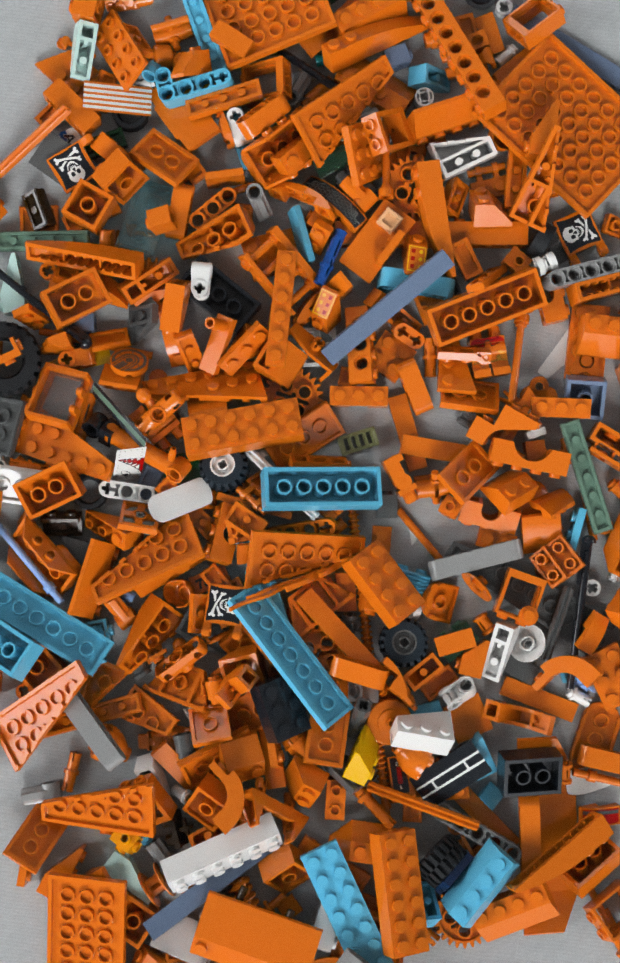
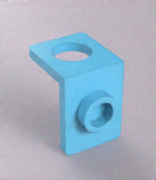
(109, 629)

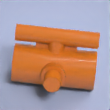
(172, 31)
(430, 486)

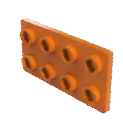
(123, 49)
(374, 244)

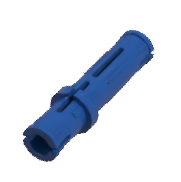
(326, 265)

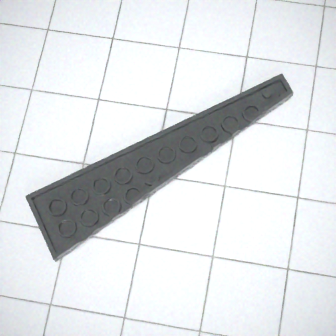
(521, 593)

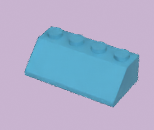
(479, 884)

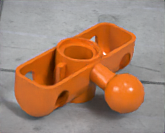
(149, 418)
(181, 659)

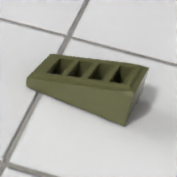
(371, 430)

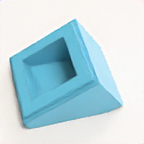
(490, 795)

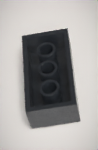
(226, 298)

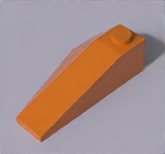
(220, 233)
(151, 627)

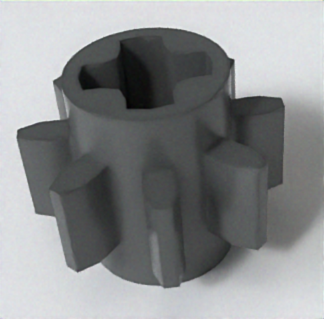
(351, 621)

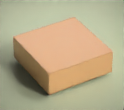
(389, 220)

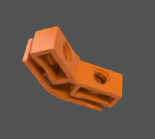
(608, 440)

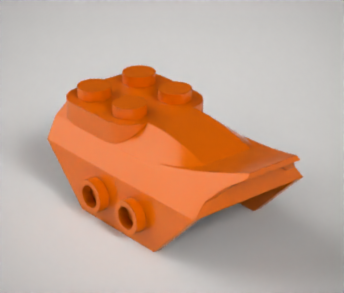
(258, 153)
(52, 560)

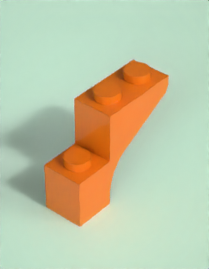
(509, 419)

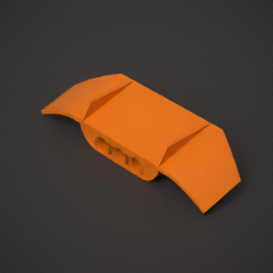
(541, 823)

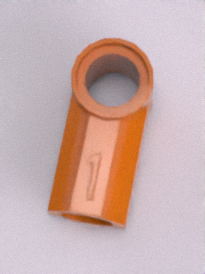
(361, 196)
(123, 614)

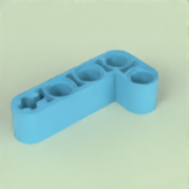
(194, 83)
(390, 277)

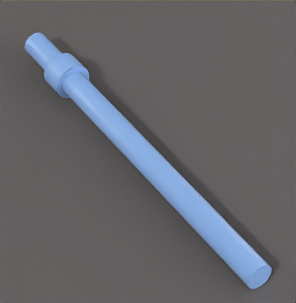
(48, 586)

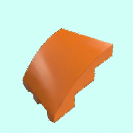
(398, 684)

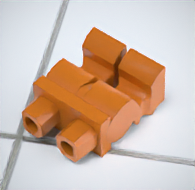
(159, 435)

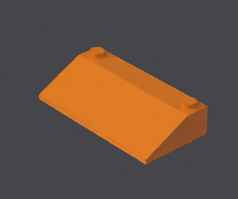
(249, 934)

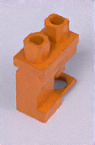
(481, 45)

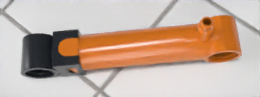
(110, 433)

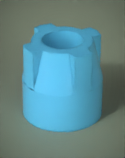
(149, 70)

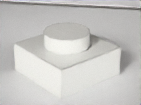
(531, 434)

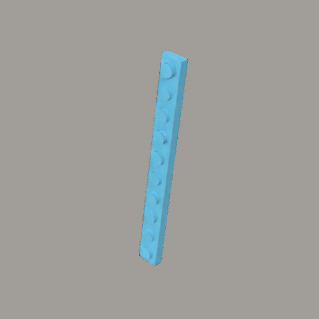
(202, 27)

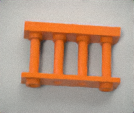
(303, 269)

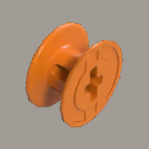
(154, 885)

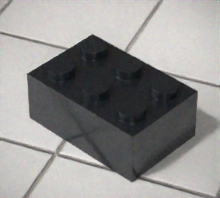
(279, 709)
(529, 772)

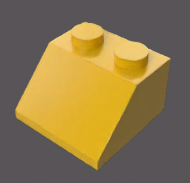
(362, 758)

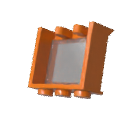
(59, 396)

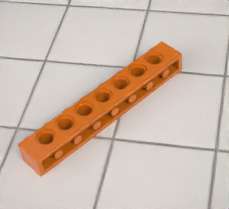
(494, 102)

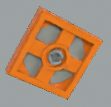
(137, 518)

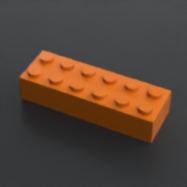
(485, 308)
(242, 429)
(399, 892)

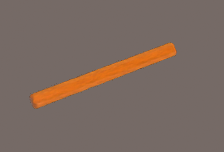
(34, 139)
(423, 805)

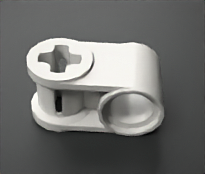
(237, 135)
(201, 277)
(456, 693)

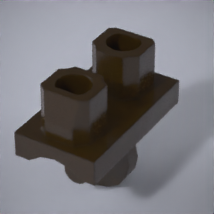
(179, 830)

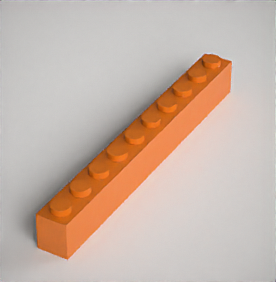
(459, 229)

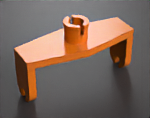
(312, 346)

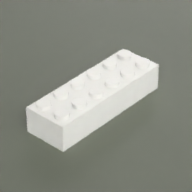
(220, 854)

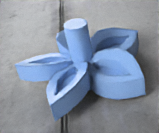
(579, 684)

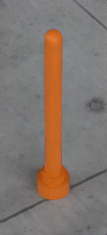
(386, 190)
(520, 322)

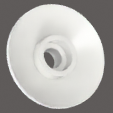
(526, 635)

